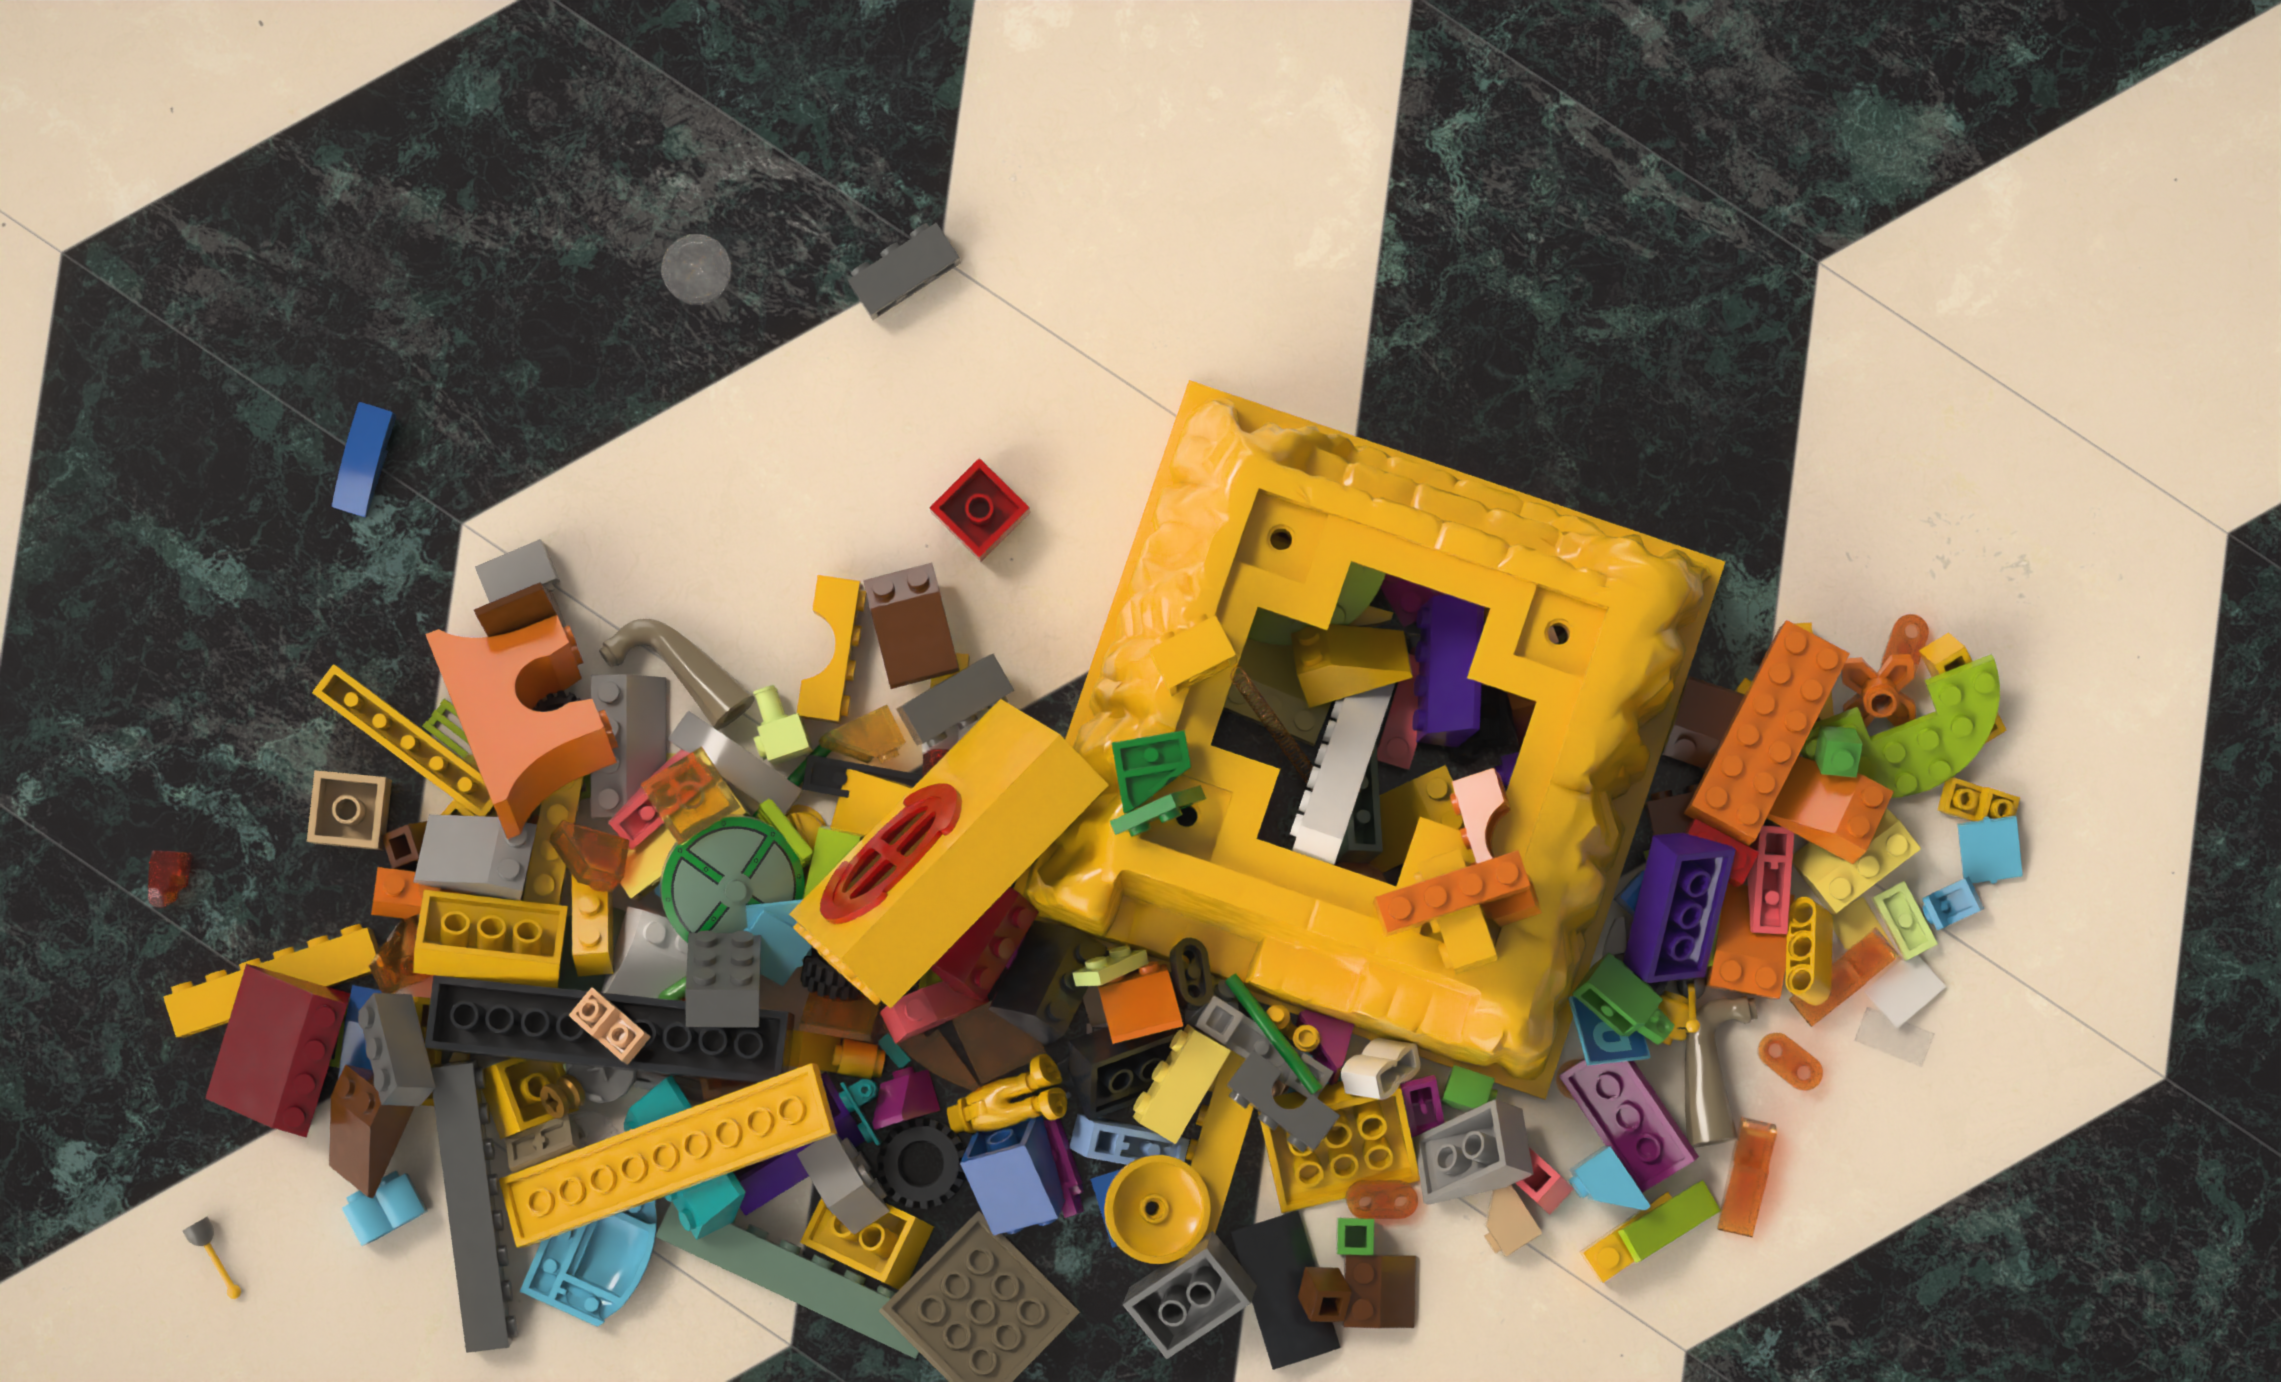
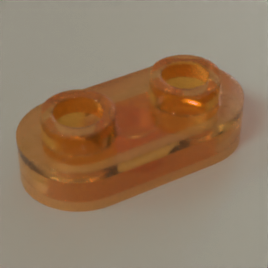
(1901, 644)
(1789, 1061)
(1383, 1197)

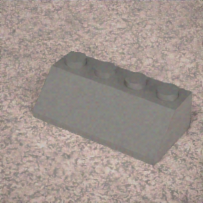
(639, 725)

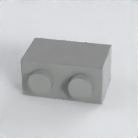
(517, 571)

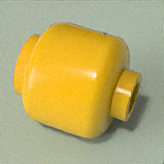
(1677, 1011)

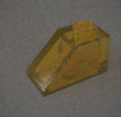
(867, 737)

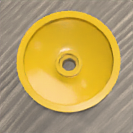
(1179, 1215)

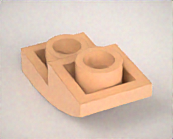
(609, 1026)

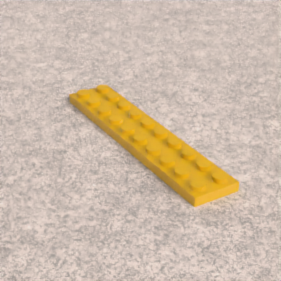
(667, 1155)

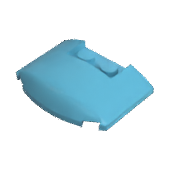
(594, 1266)

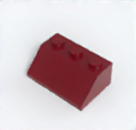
(986, 947)

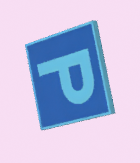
(1601, 1042)

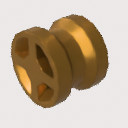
(562, 1096)

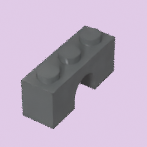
(1305, 1124)

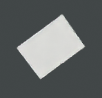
(1905, 989)

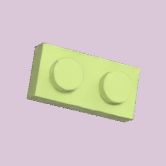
(1904, 920)
(1105, 969)

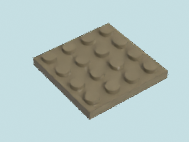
(979, 1308)

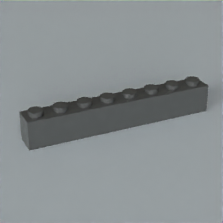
(472, 1205)

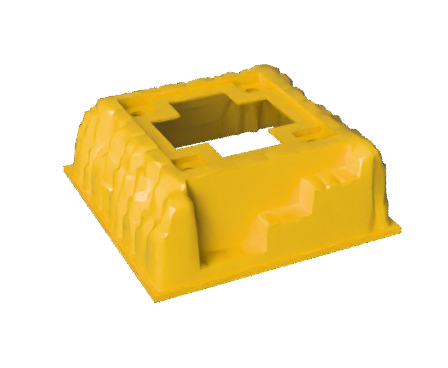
(1308, 928)

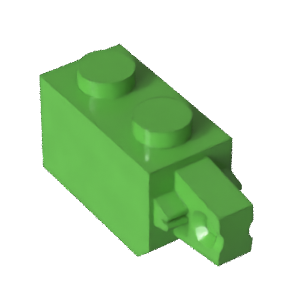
(1623, 1000)

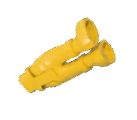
(991, 1107)

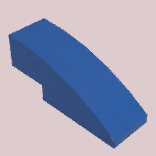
(363, 459)

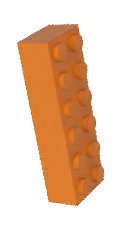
(1767, 733)

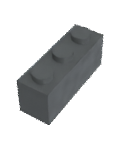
(903, 270)
(955, 701)
(396, 1049)

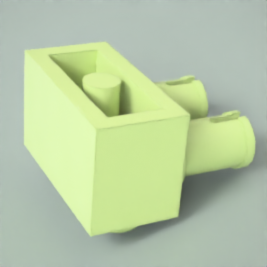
(780, 735)

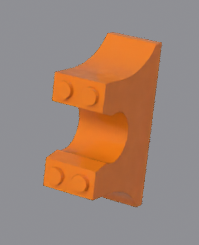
(517, 749)

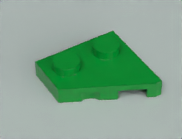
(1149, 765)
(1163, 809)

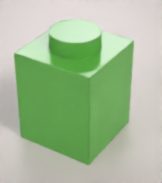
(1838, 751)
(1467, 1089)
(1355, 1236)

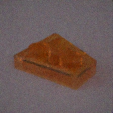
(395, 959)

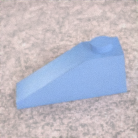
(1120, 1141)

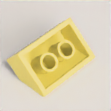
(1841, 882)
(1180, 1083)

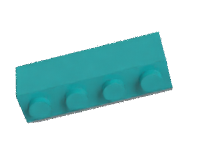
(704, 1205)

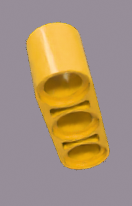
(1817, 964)

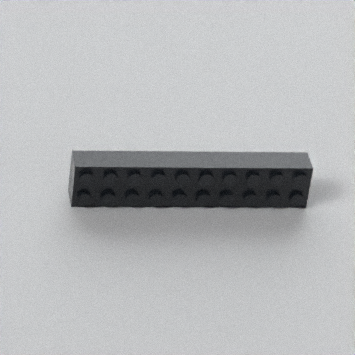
(537, 1026)

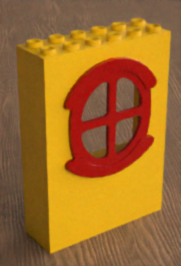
(946, 852)

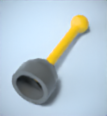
(1692, 992)
(201, 1235)

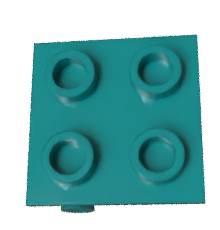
(857, 1096)

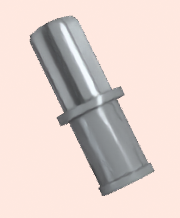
(690, 1087)

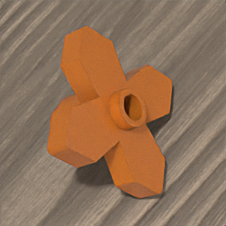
(1879, 691)

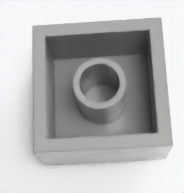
(845, 1181)

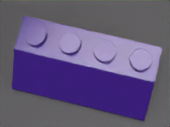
(1446, 697)
(1678, 907)
(779, 1173)

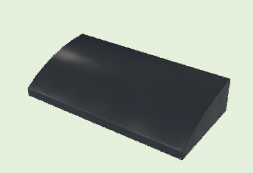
(1275, 1259)

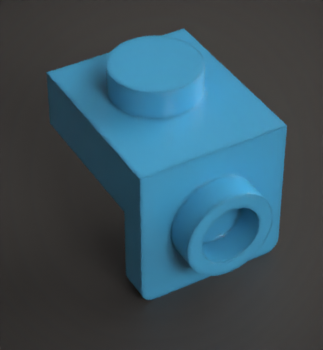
(1951, 903)

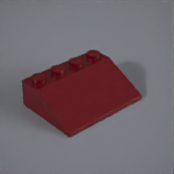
(277, 1049)

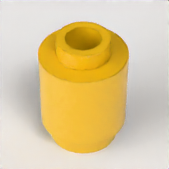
(858, 1059)

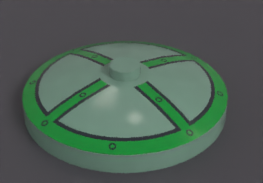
(725, 869)

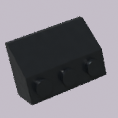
(1040, 985)
(1114, 1074)

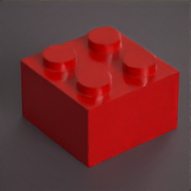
(980, 509)

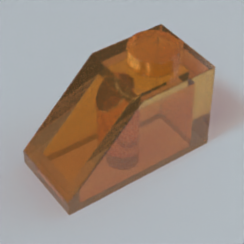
(591, 855)

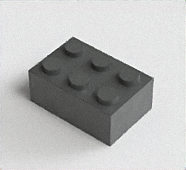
(723, 979)
(1190, 1295)

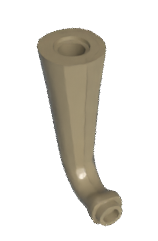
(710, 685)
(1706, 1099)

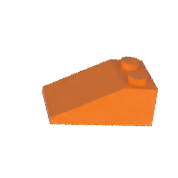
(1830, 809)
(1744, 959)
(1140, 1003)

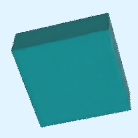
(894, 1051)

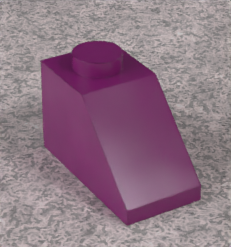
(905, 1098)

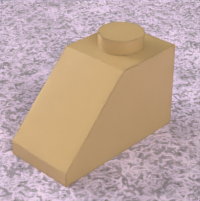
(1509, 1222)

